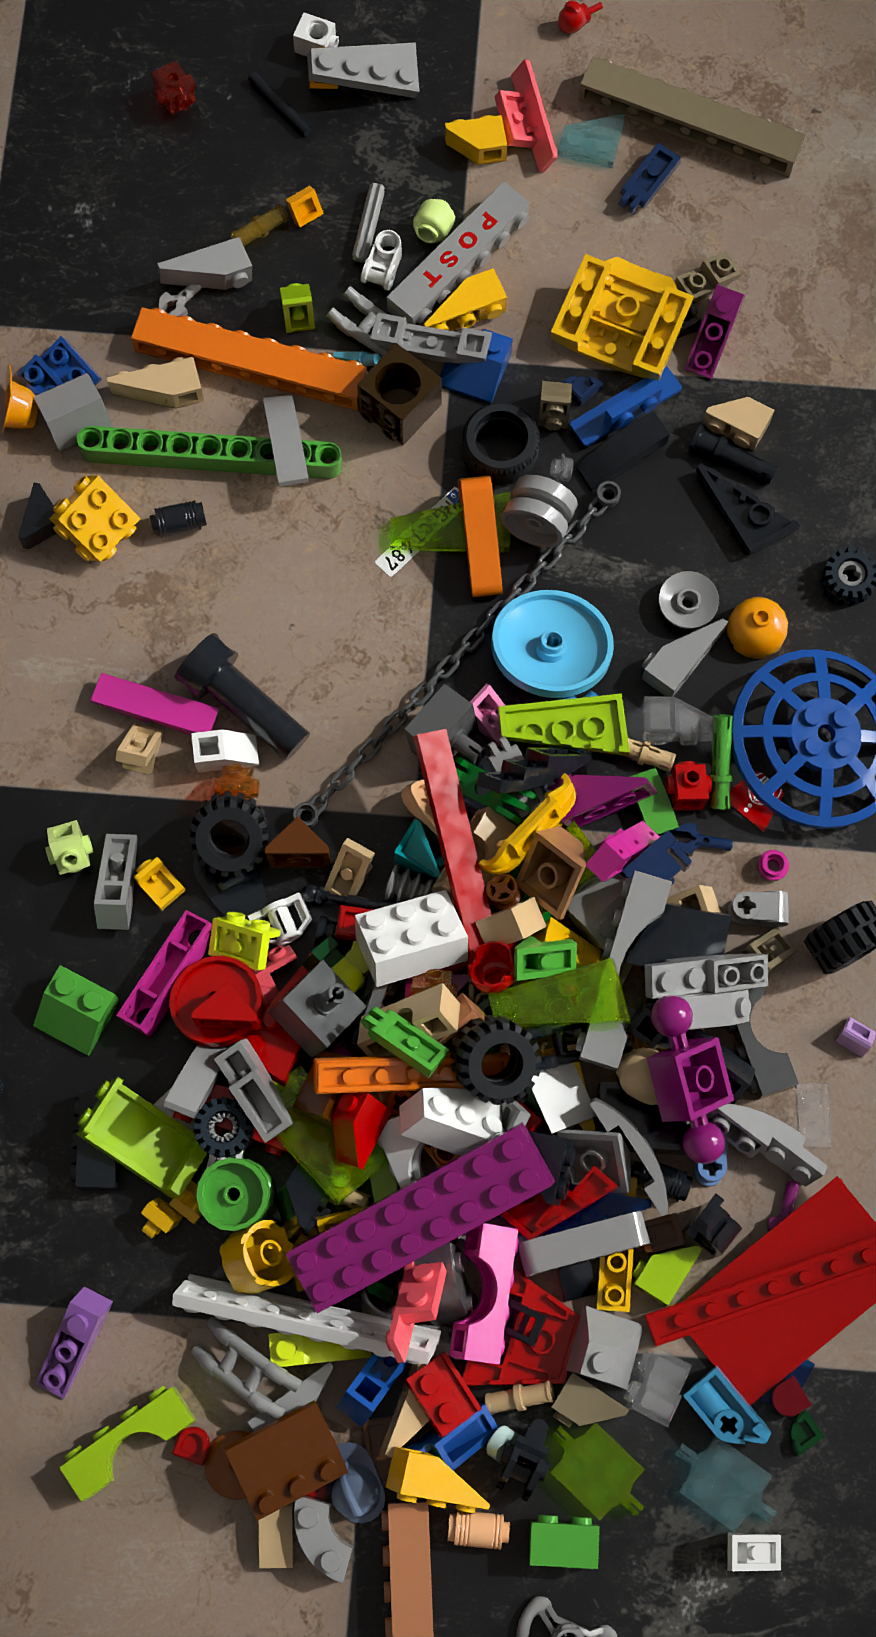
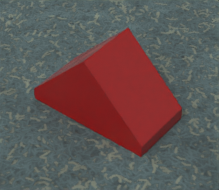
(226, 1010)

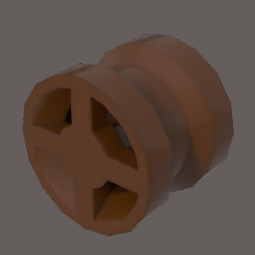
(502, 885)

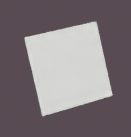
(562, 1097)

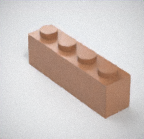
(410, 1570)

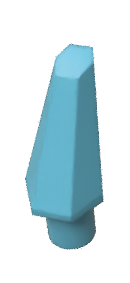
(362, 357)

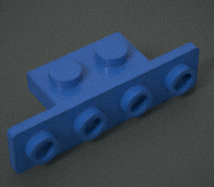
(624, 407)

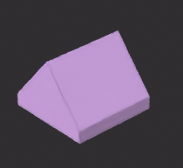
(856, 1037)

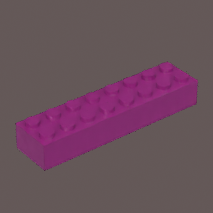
(420, 1217)

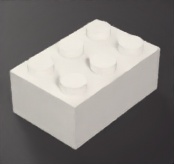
(411, 938)

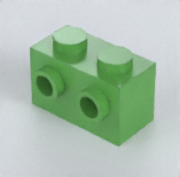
(564, 1543)

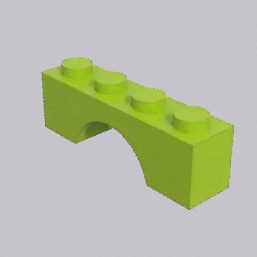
(92, 1467)

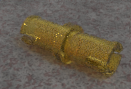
(261, 225)

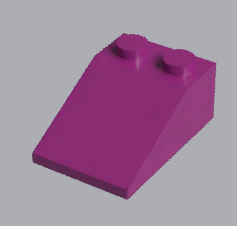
(603, 795)

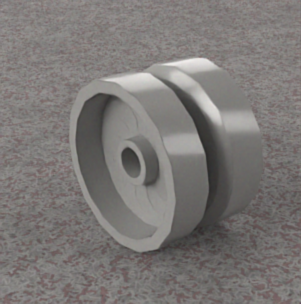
(539, 511)

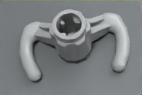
(543, 1607)

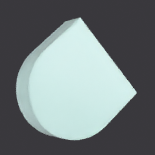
(499, 1441)

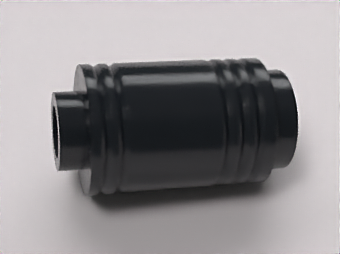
(178, 518)
(676, 1180)

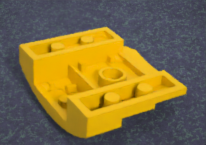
(622, 316)

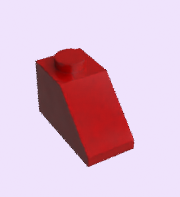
(357, 1127)

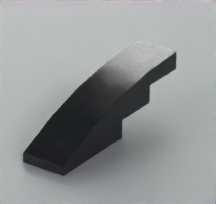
(537, 769)

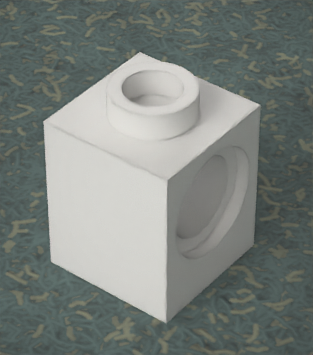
(311, 28)

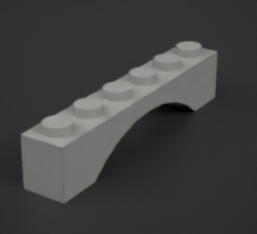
(643, 904)

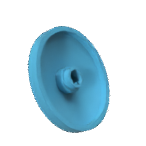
(552, 643)

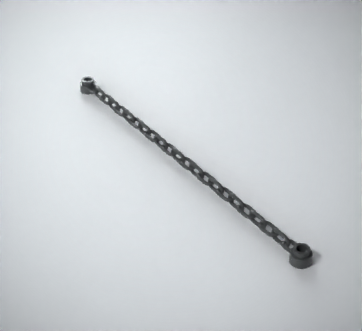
(606, 487)

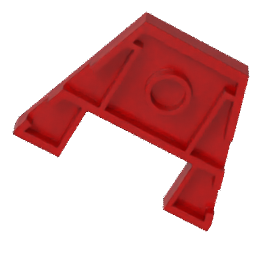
(536, 1217)
(526, 1363)

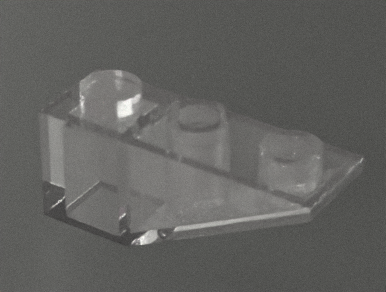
(674, 720)

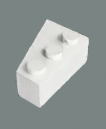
(450, 1119)

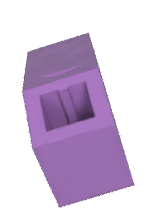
(73, 1341)

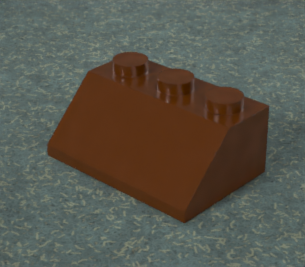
(285, 1460)

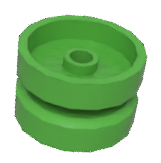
(216, 1188)

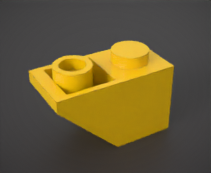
(478, 139)

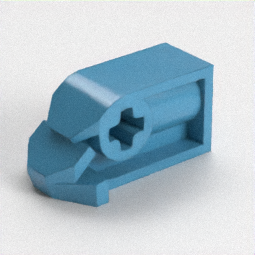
(717, 1397)

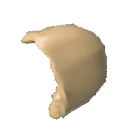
(635, 1075)

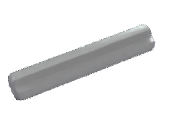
(368, 222)

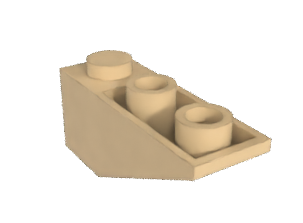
(166, 384)

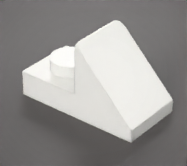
(753, 1552)

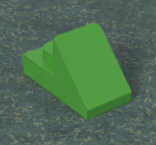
(543, 959)

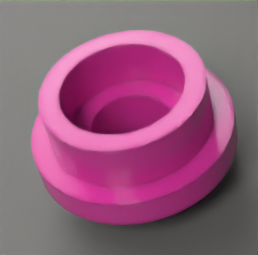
(777, 857)

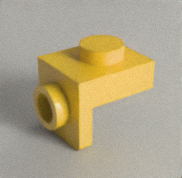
(158, 883)

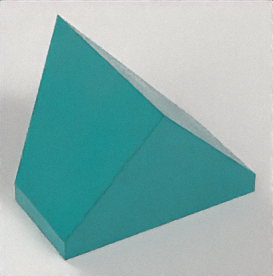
(416, 853)

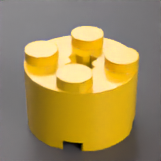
(257, 1258)

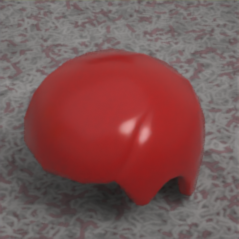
(492, 967)

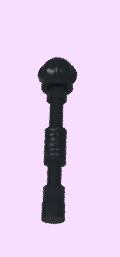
(314, 894)

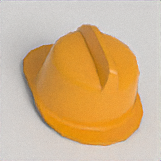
(19, 405)

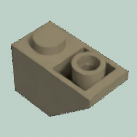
(554, 405)

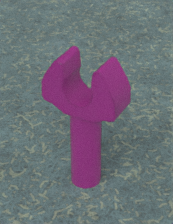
(787, 1205)

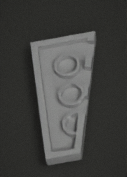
(367, 67)

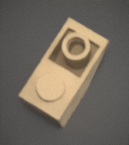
(739, 420)

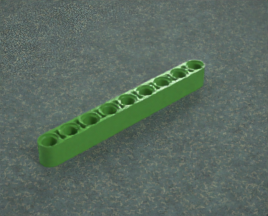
(196, 446)

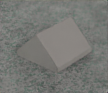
(70, 409)

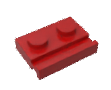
(442, 1394)

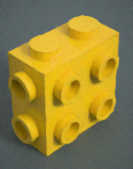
(94, 519)

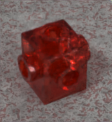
(174, 87)

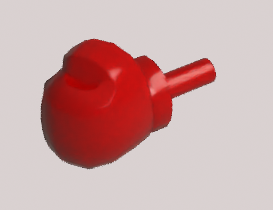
(575, 16)

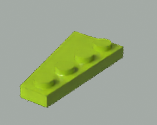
(574, 723)

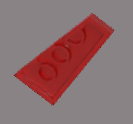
(272, 1043)

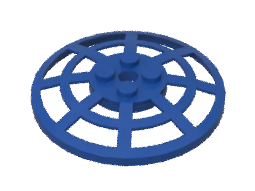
(804, 738)

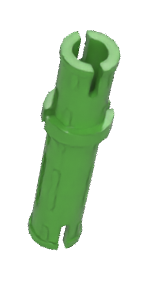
(721, 761)

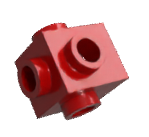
(688, 786)

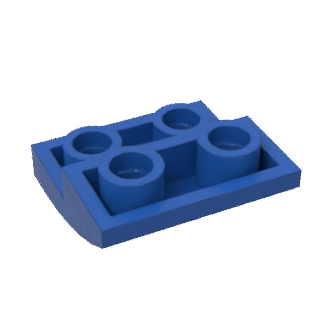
(55, 368)

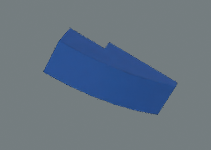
(461, 1441)

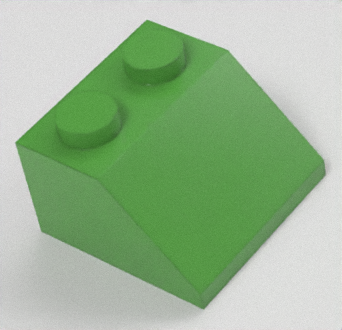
(75, 1010)

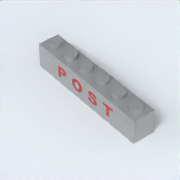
(459, 255)

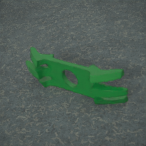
(492, 799)

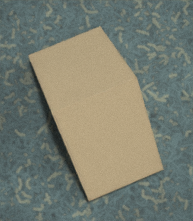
(512, 923)

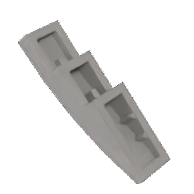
(195, 1081)

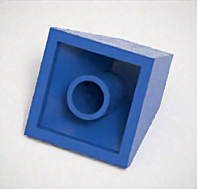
(481, 378)

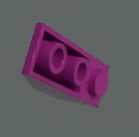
(714, 331)

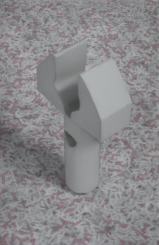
(179, 300)

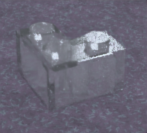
(658, 1386)

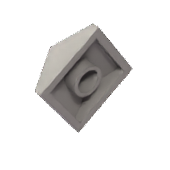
(601, 1150)

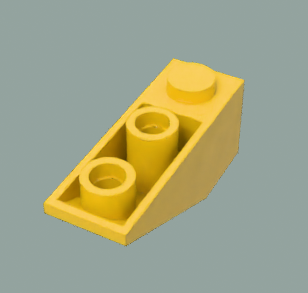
(473, 301)
(428, 1477)

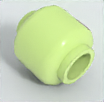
(433, 220)

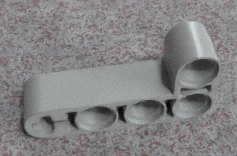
(583, 1243)

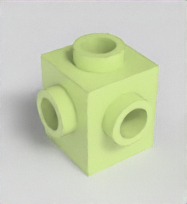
(68, 848)

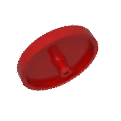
(199, 983)

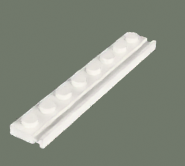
(299, 1317)

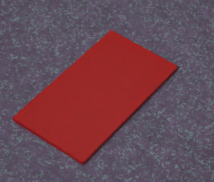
(773, 1342)

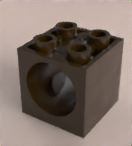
(399, 371)

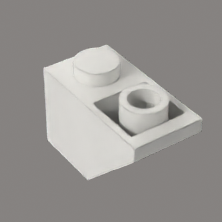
(223, 748)

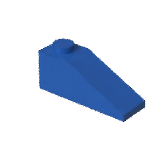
(370, 1388)

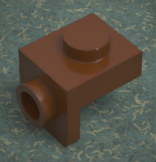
(663, 1234)

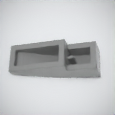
(254, 1089)

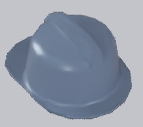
(359, 1493)

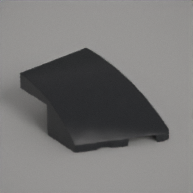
(680, 934)

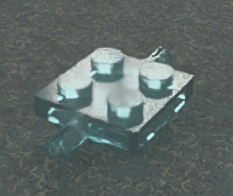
(725, 1483)

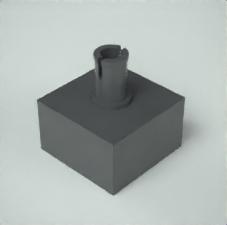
(448, 712)
(317, 1009)

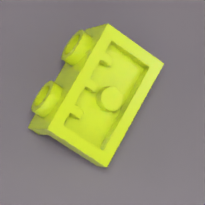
(242, 939)

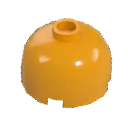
(757, 627)

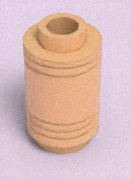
(478, 1530)

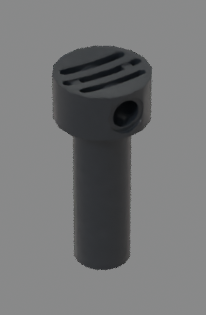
(212, 671)

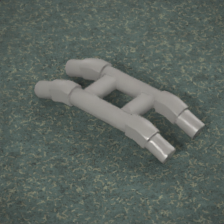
(361, 332)
(262, 1367)

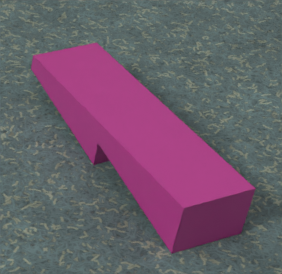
(153, 705)

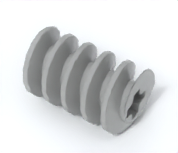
(406, 888)

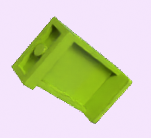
(141, 1138)

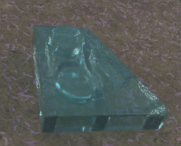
(592, 140)

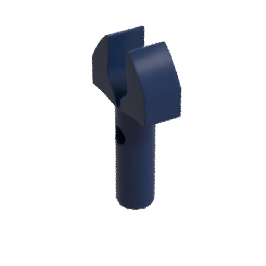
(700, 840)

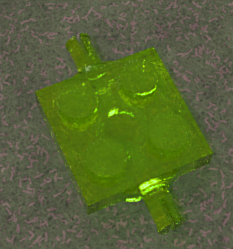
(597, 1471)

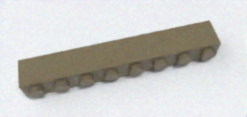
(691, 116)

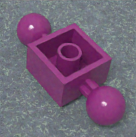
(689, 1079)

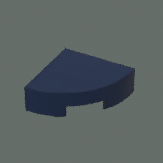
(583, 387)

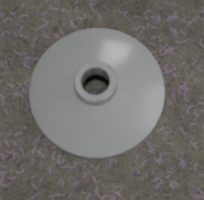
(691, 587)

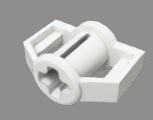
(280, 908)

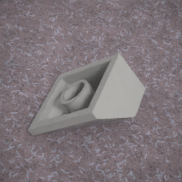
(604, 1347)

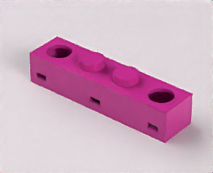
(620, 850)
(157, 982)

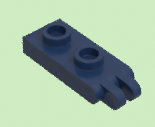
(649, 178)

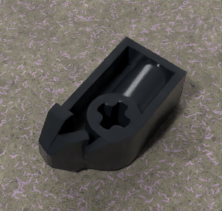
(713, 1227)

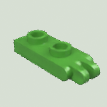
(405, 1040)

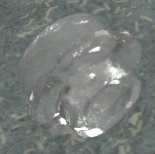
(561, 468)

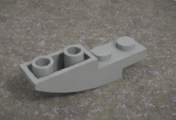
(706, 974)
(759, 1132)

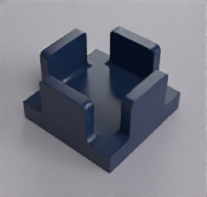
(660, 859)

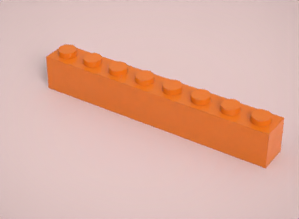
(249, 357)

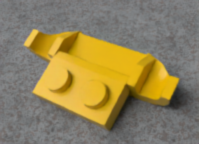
(547, 815)

